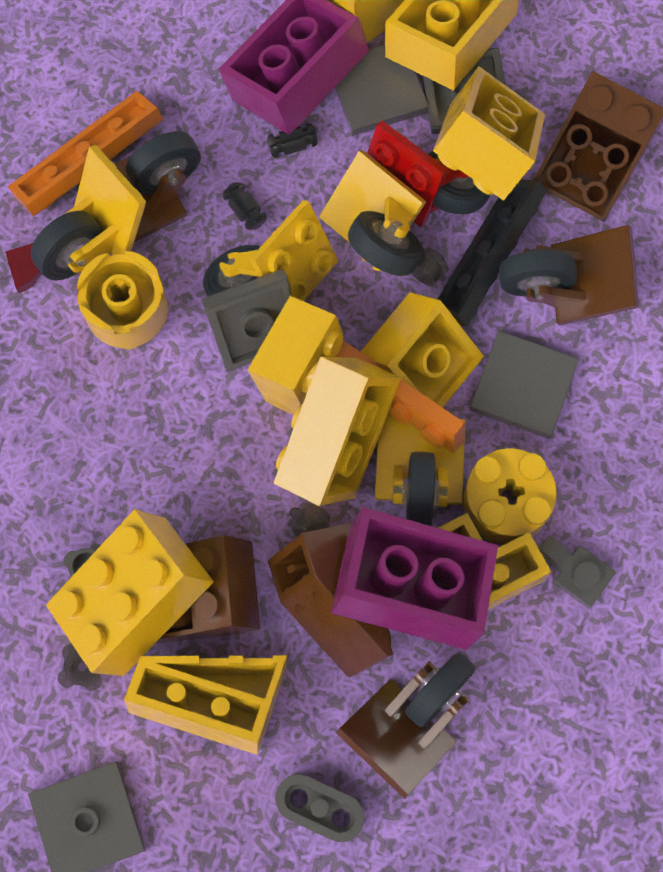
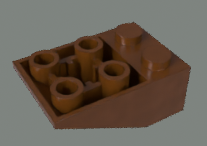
(599, 146)
(306, 585)
(230, 601)

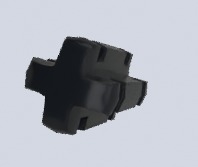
(294, 142)
(244, 206)

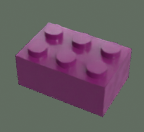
(294, 61)
(415, 579)

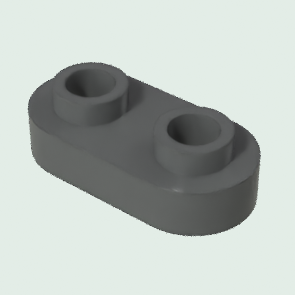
(320, 807)

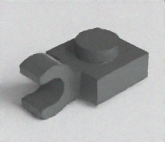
(579, 574)

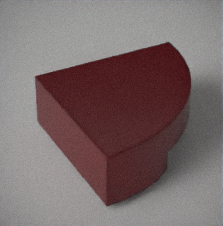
(22, 267)

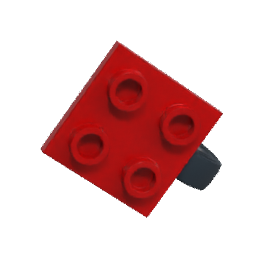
(425, 175)

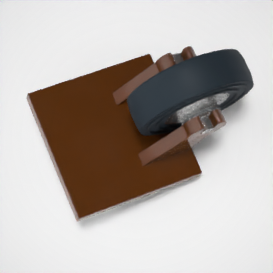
(157, 173)
(577, 276)
(399, 734)

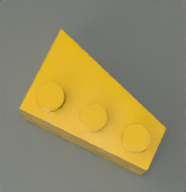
(209, 697)

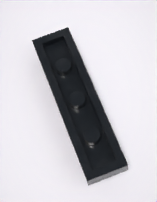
(489, 248)

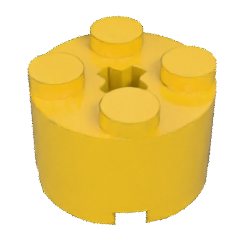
(135, 282)
(525, 478)

